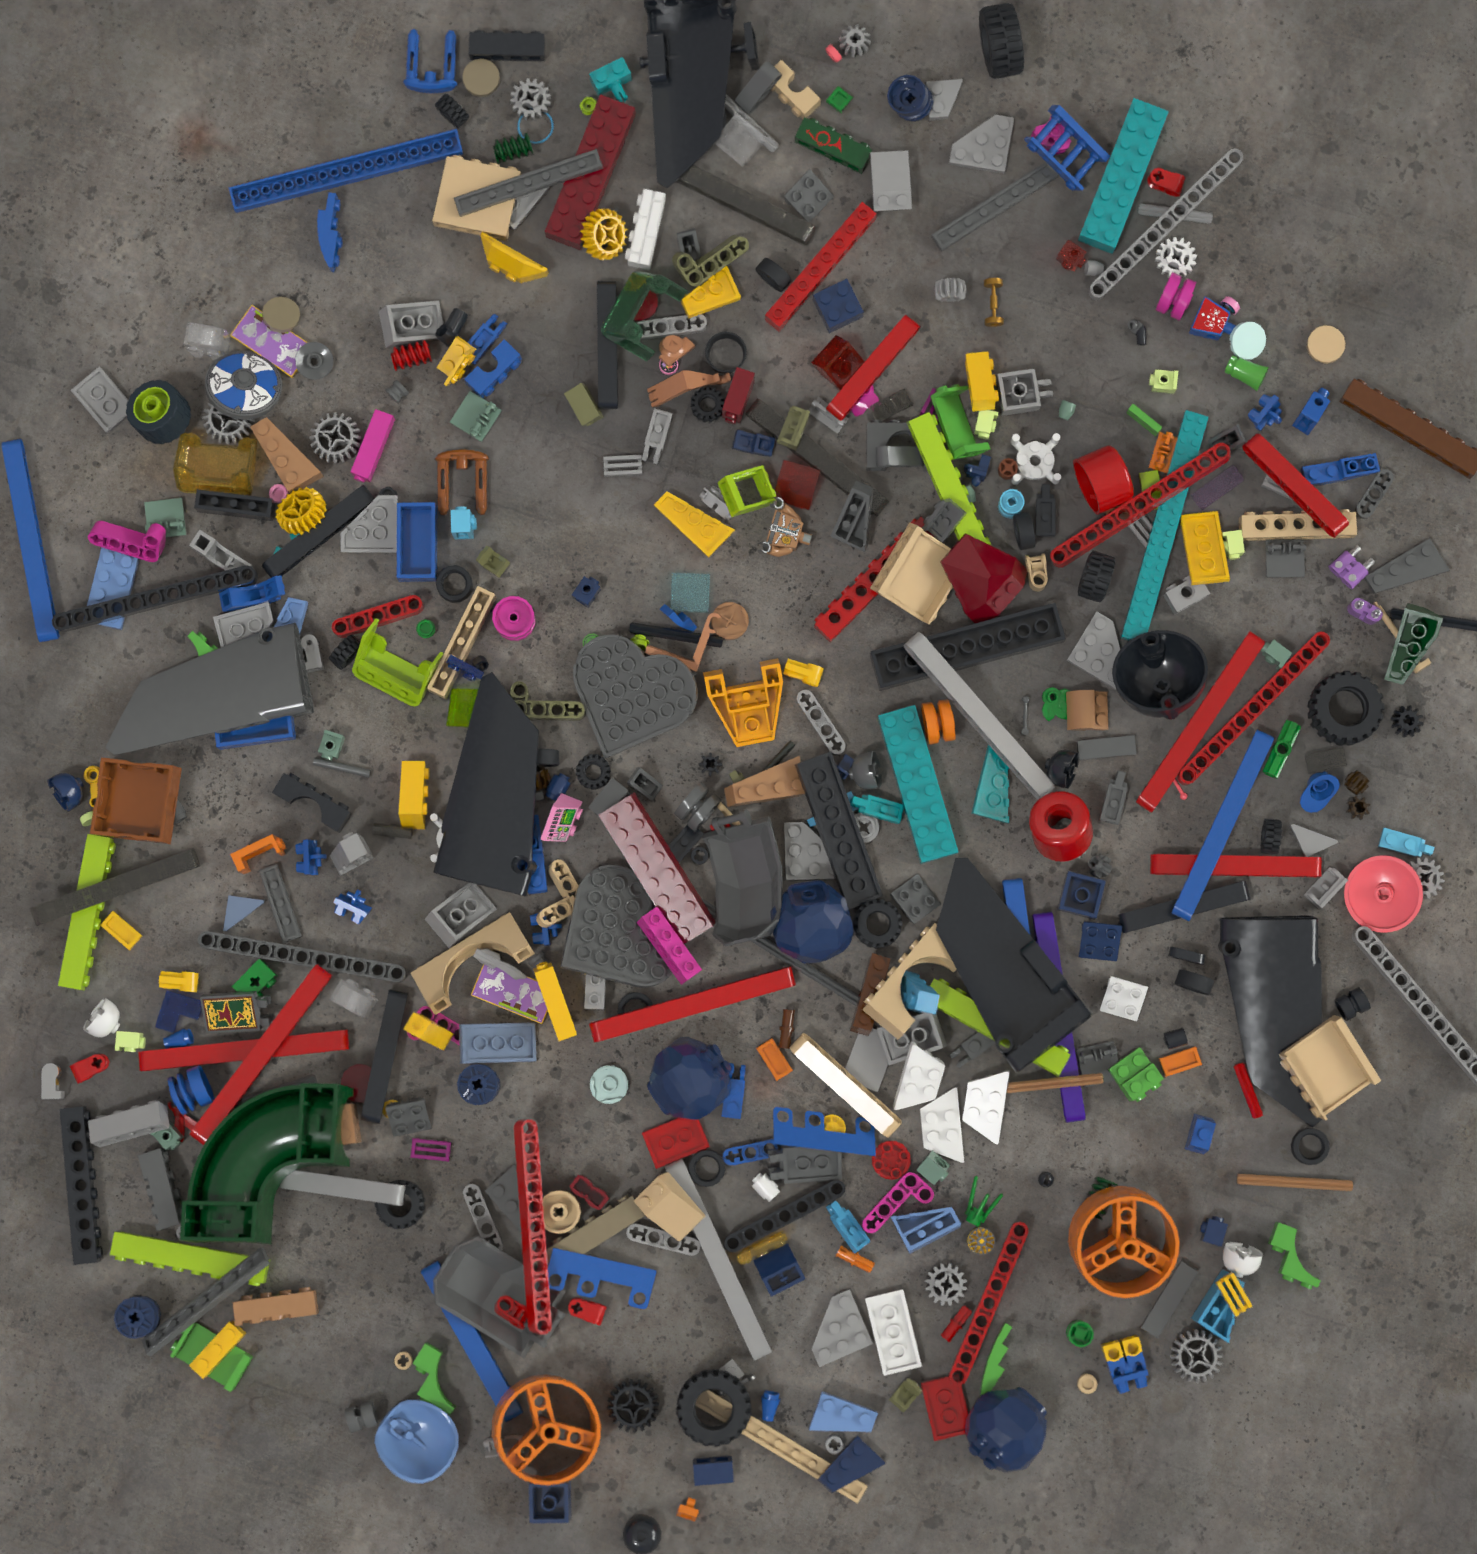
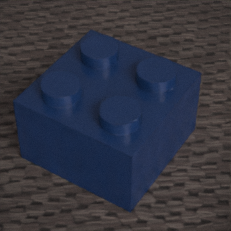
(838, 306)
(1081, 895)
(550, 1503)

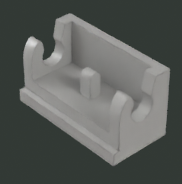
(1325, 887)

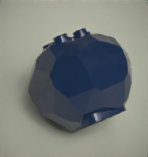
(812, 922)
(689, 1079)
(1006, 1429)

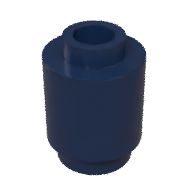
(557, 785)

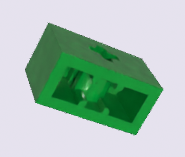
(257, 970)

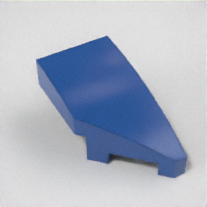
(681, 619)

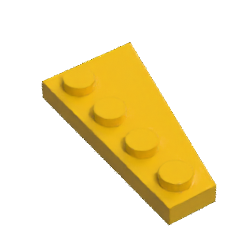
(697, 526)

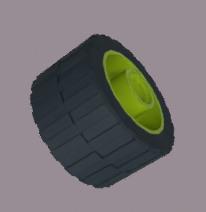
(158, 412)

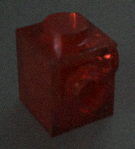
(1071, 256)

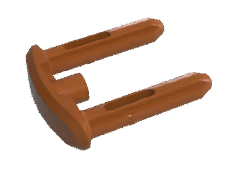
(462, 457)

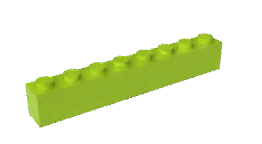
(944, 474)
(84, 923)
(963, 1009)
(179, 1256)

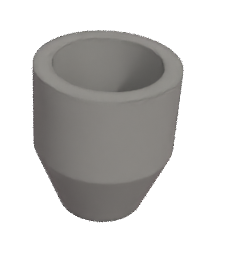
(1093, 268)

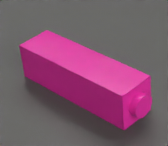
(372, 446)

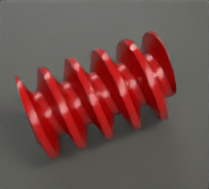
(411, 354)

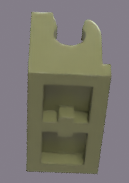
(583, 405)
(793, 427)

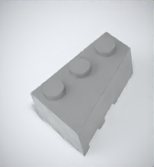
(350, 853)

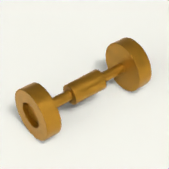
(993, 321)

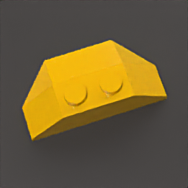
(510, 262)

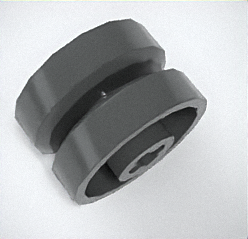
(700, 808)

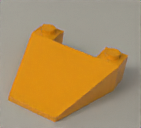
(748, 708)

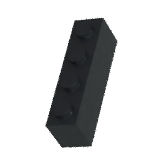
(507, 46)
(234, 505)

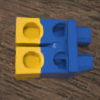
(1125, 1369)

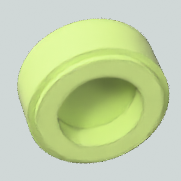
(86, 819)

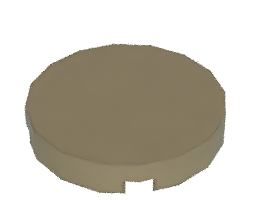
(481, 77)
(281, 314)

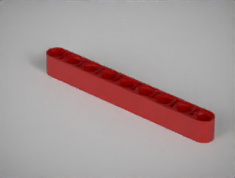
(1240, 865)
(980, 1310)

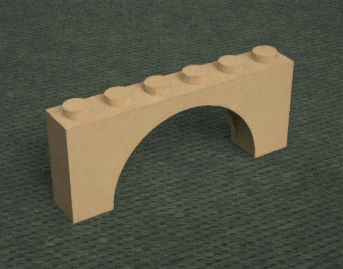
(435, 976)
(886, 1005)

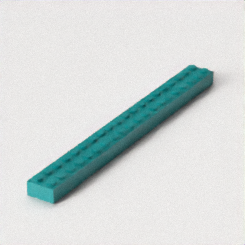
(1163, 530)

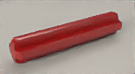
(1248, 1090)

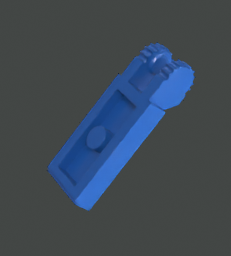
(485, 337)
(733, 1103)

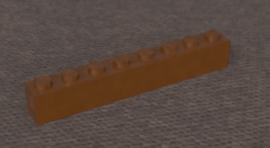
(1410, 427)

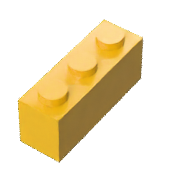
(981, 381)
(217, 1349)

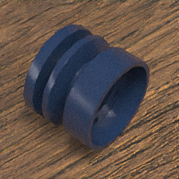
(902, 93)
(489, 1080)
(147, 1311)

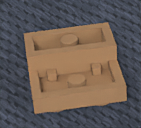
(1087, 710)

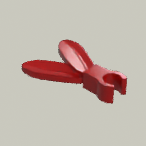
(182, 1121)

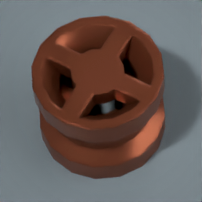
(1010, 466)

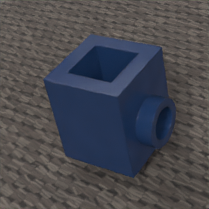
(586, 591)
(1213, 1230)

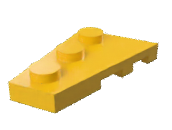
(714, 293)

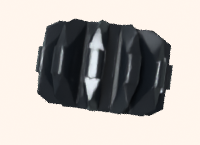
(1407, 714)

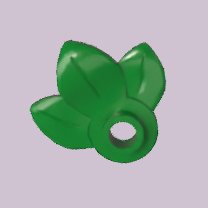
(1054, 707)

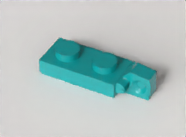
(878, 808)

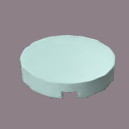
(1247, 340)
(608, 1084)

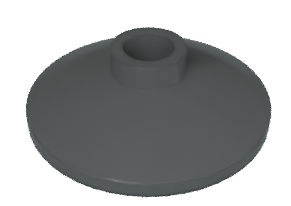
(321, 354)

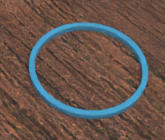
(541, 141)

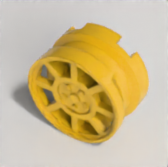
(834, 1123)

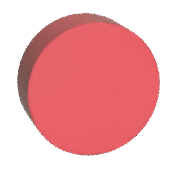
(833, 53)

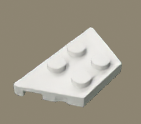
(919, 1078)
(986, 1104)
(942, 1126)

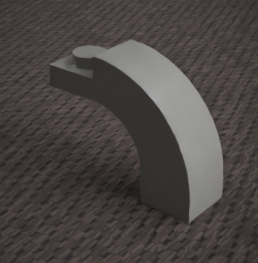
(216, 553)

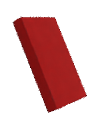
(675, 1141)
(945, 1407)

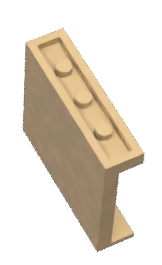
(467, 176)
(914, 575)
(1328, 1066)

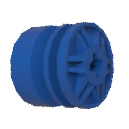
(186, 1092)

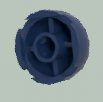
(66, 790)

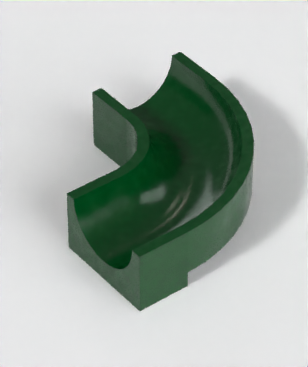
(252, 1155)

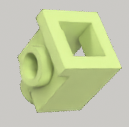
(1165, 387)
(985, 423)
(1233, 544)
(130, 1041)

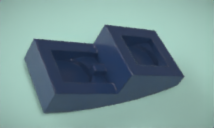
(753, 443)

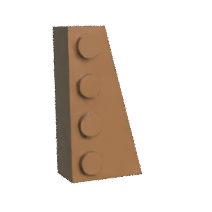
(286, 458)
(770, 785)
(275, 1307)

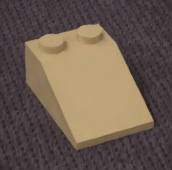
(669, 1206)

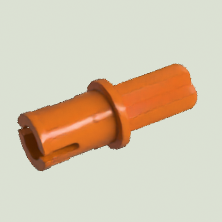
(855, 1259)

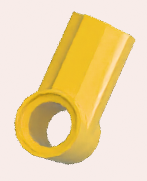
(807, 673)
(184, 981)

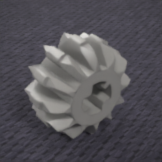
(847, 40)
(950, 290)

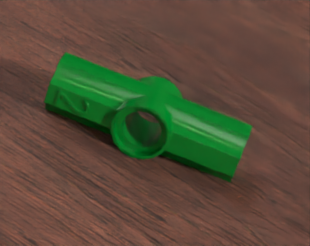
(1286, 738)

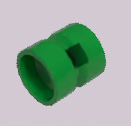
(1079, 1333)

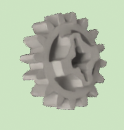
(536, 94)
(1433, 871)
(954, 1286)

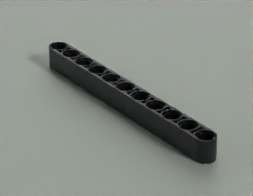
(145, 598)

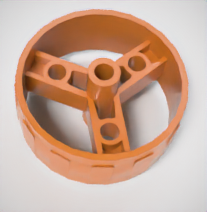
(1126, 1242)
(587, 1440)

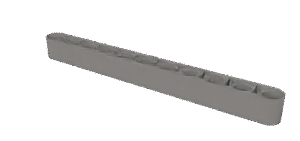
(1170, 216)
(978, 715)
(1421, 999)
(723, 1268)

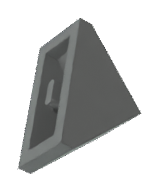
(689, 244)
(1232, 437)
(644, 784)

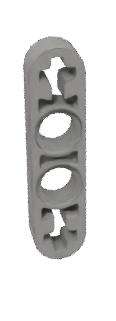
(670, 329)
(818, 724)
(486, 1218)
(662, 1243)

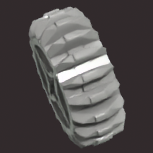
(226, 426)
(337, 430)
(1200, 1348)

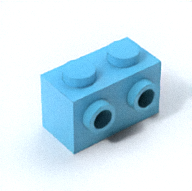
(463, 523)

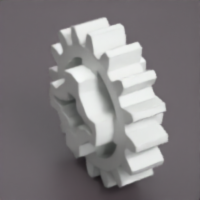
(1183, 253)

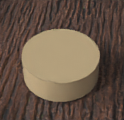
(1087, 1383)

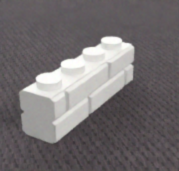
(646, 229)

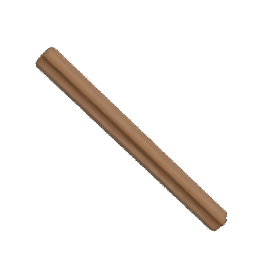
(1051, 1083)
(1295, 1182)

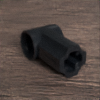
(450, 330)
(1175, 1038)

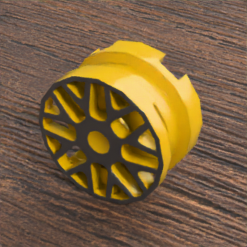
(981, 1241)

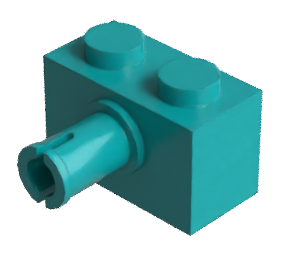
(612, 78)

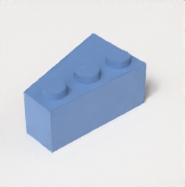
(925, 1227)
(841, 1415)

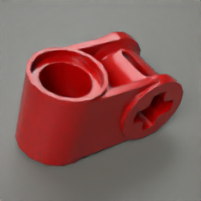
(1169, 182)
(87, 1068)
(591, 1311)
(513, 1313)

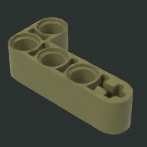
(712, 256)
(548, 706)

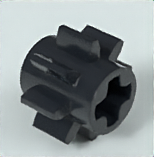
(710, 759)

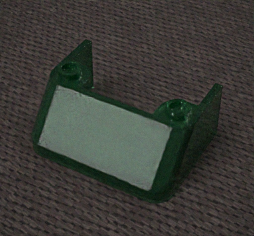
(619, 322)

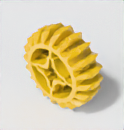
(597, 234)
(301, 511)

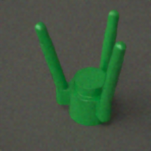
(976, 1215)

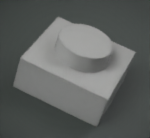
(733, 1368)

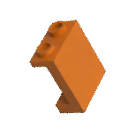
(241, 856)

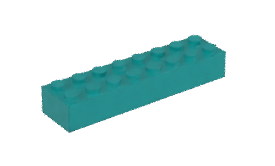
(1123, 176)
(917, 784)

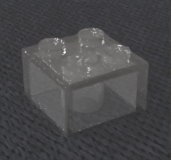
(741, 139)
(206, 341)
(354, 999)

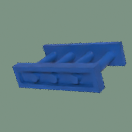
(1084, 141)

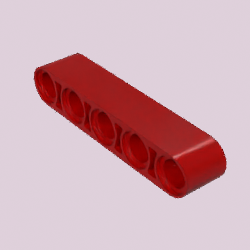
(387, 617)

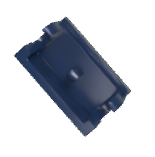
(713, 1470)

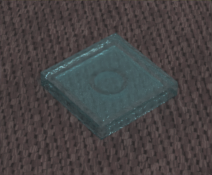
(690, 592)

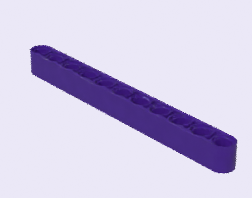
(1071, 1096)

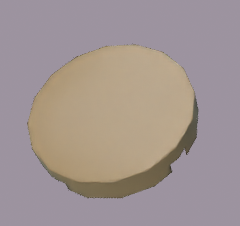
(1326, 344)

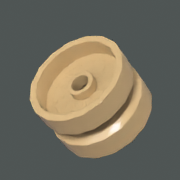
(571, 1211)

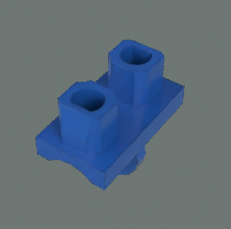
(1269, 413)
(311, 855)
(353, 903)
(544, 936)

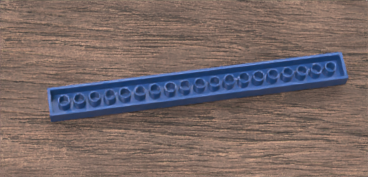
(345, 171)

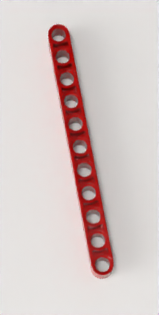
(1145, 496)
(1248, 717)
(1200, 722)
(692, 1004)
(239, 1050)
(261, 1053)
(538, 1234)

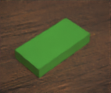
(1144, 420)

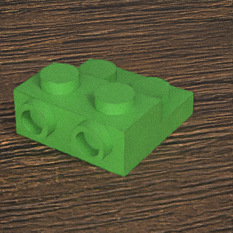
(1136, 1075)

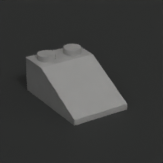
(890, 180)
(410, 323)
(460, 914)
(924, 1032)

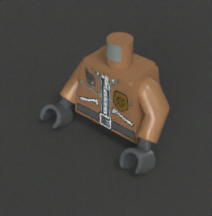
(784, 531)

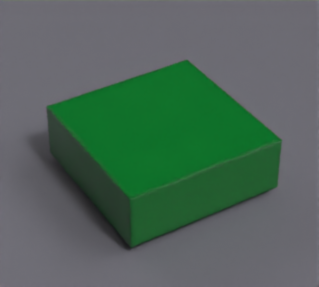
(839, 99)

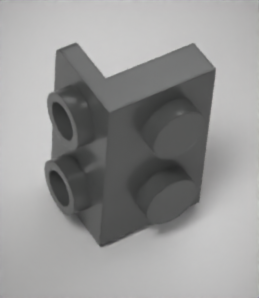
(944, 519)

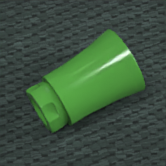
(1246, 372)

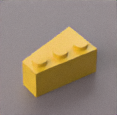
(413, 794)

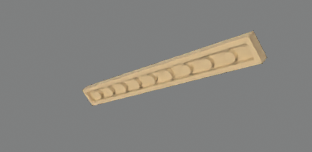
(777, 1443)

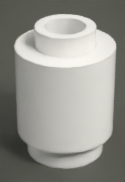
(765, 1187)

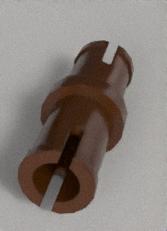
(786, 1028)

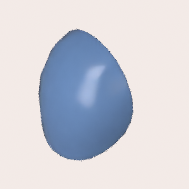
(417, 1441)

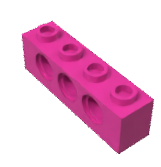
(669, 945)

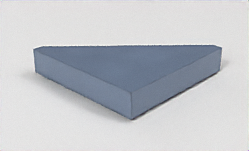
(238, 909)

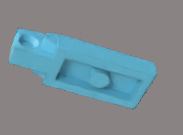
(1404, 843)

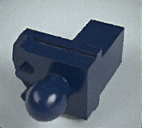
(977, 473)
(844, 766)

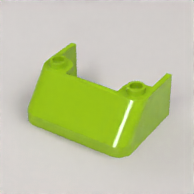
(391, 672)

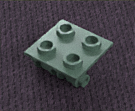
(475, 416)
(168, 514)

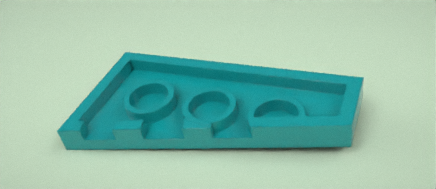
(992, 790)

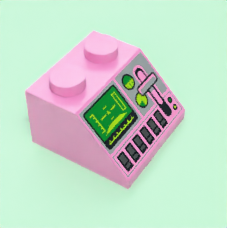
(562, 819)

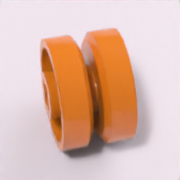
(939, 721)

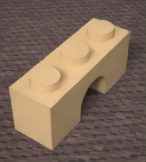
(802, 102)

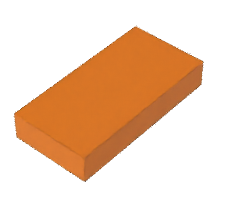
(774, 1059)
(1180, 1061)

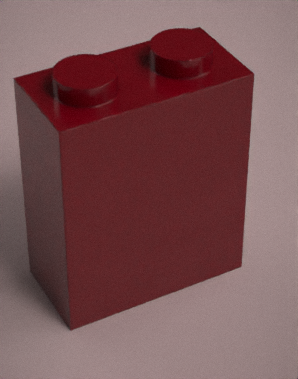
(738, 396)

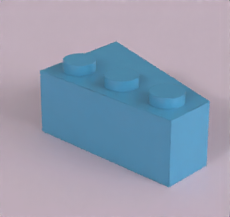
(917, 995)
(1214, 1311)

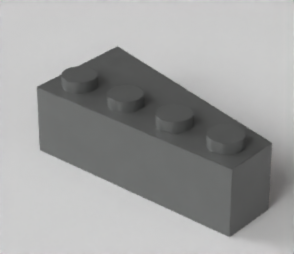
(161, 1188)

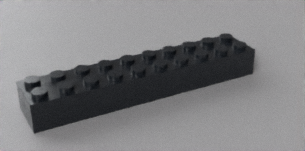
(973, 645)

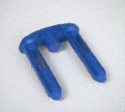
(430, 84)

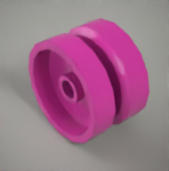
(1176, 296)
(503, 616)

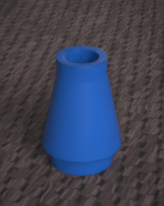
(181, 1038)
(770, 1403)

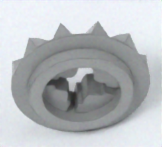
(873, 827)

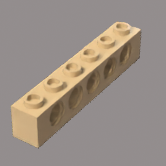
(1308, 531)

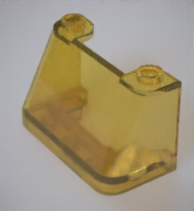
(215, 466)

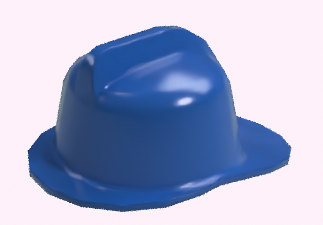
(1319, 791)

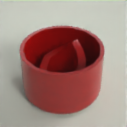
(1103, 479)
(1063, 843)

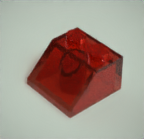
(838, 362)
(797, 484)

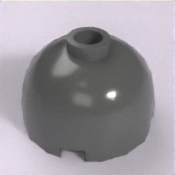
(865, 771)

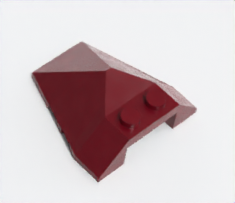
(983, 577)

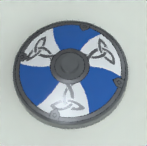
(243, 385)

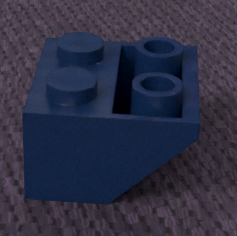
(779, 1269)

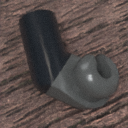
(1139, 330)

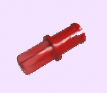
(956, 1323)

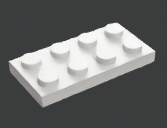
(893, 1332)

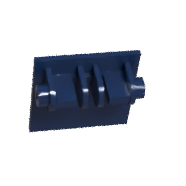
(1100, 941)

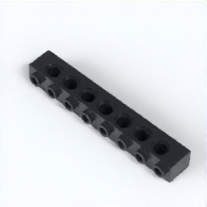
(68, 1117)

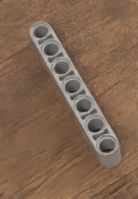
(344, 1187)

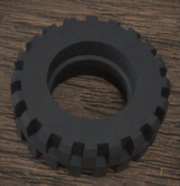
(1001, 40)
(1366, 693)
(732, 1427)

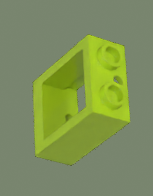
(732, 496)

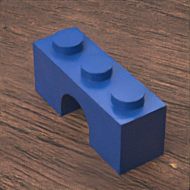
(483, 382)

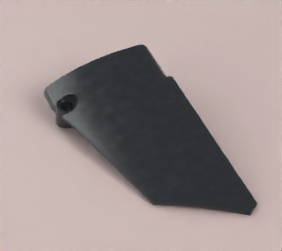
(693, 86)
(492, 796)
(1005, 970)
(1274, 996)

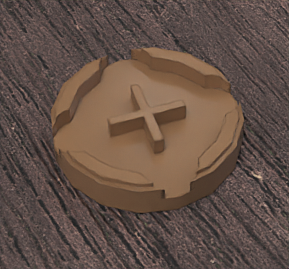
(733, 621)

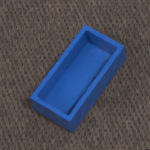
(417, 542)
(274, 731)

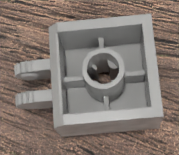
(1027, 383)

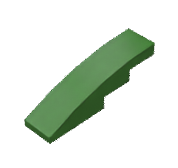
(992, 1370)

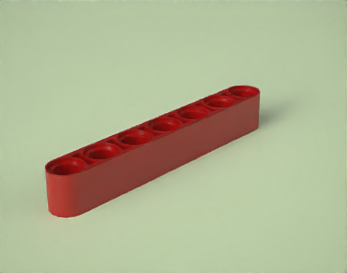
(873, 368)
(1295, 485)

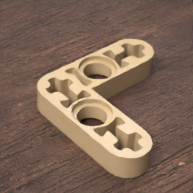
(567, 901)

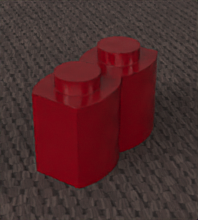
(593, 1195)

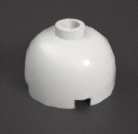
(103, 1019)
(1241, 1259)

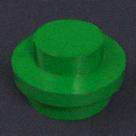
(425, 628)

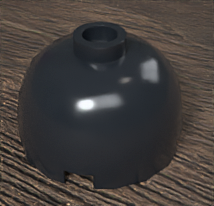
(1061, 767)
(642, 1534)

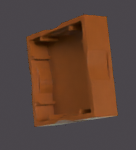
(136, 801)

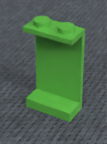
(955, 423)
(228, 1371)

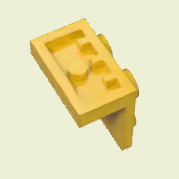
(456, 359)

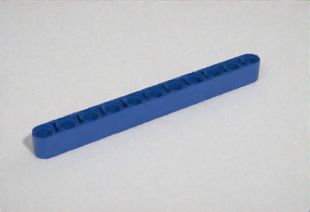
(30, 539)
(1222, 825)

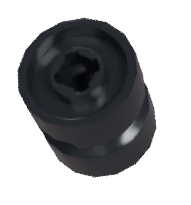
(1351, 1004)

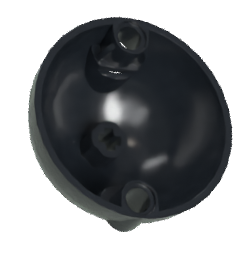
(1162, 683)

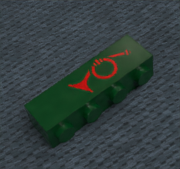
(833, 145)

